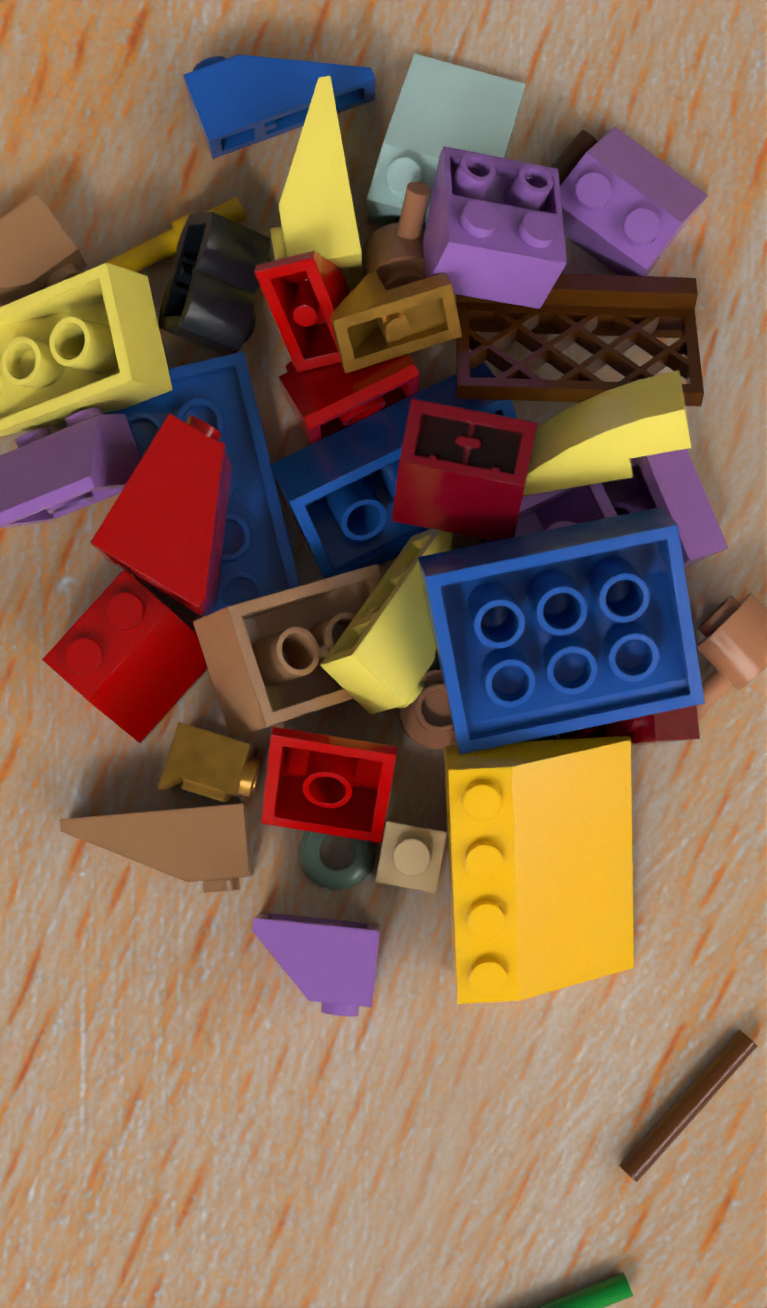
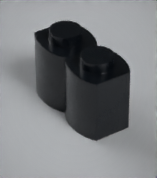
(214, 282)

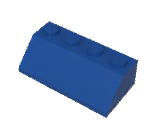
(347, 482)

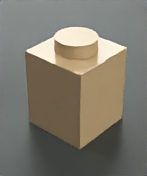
(410, 857)

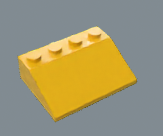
(539, 865)

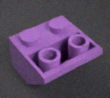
(495, 228)

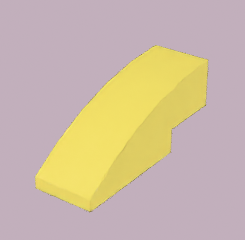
(604, 432)

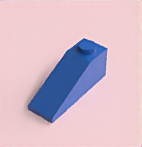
(263, 97)

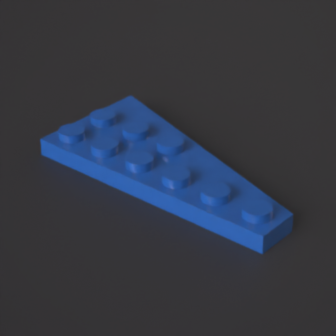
(256, 540)

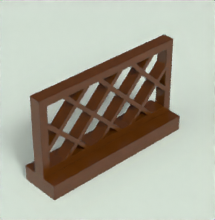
(578, 310)

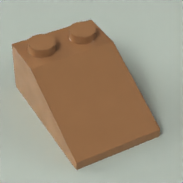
(271, 650)

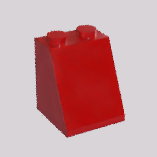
(173, 515)

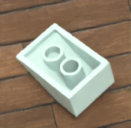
(437, 109)

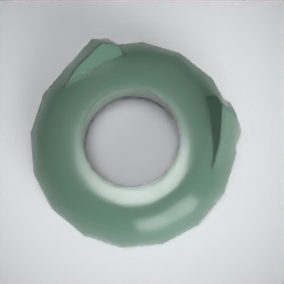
(331, 878)

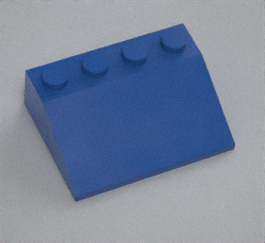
(563, 629)

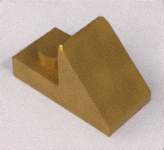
(385, 324)

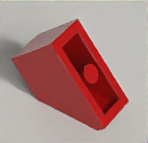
(301, 298)

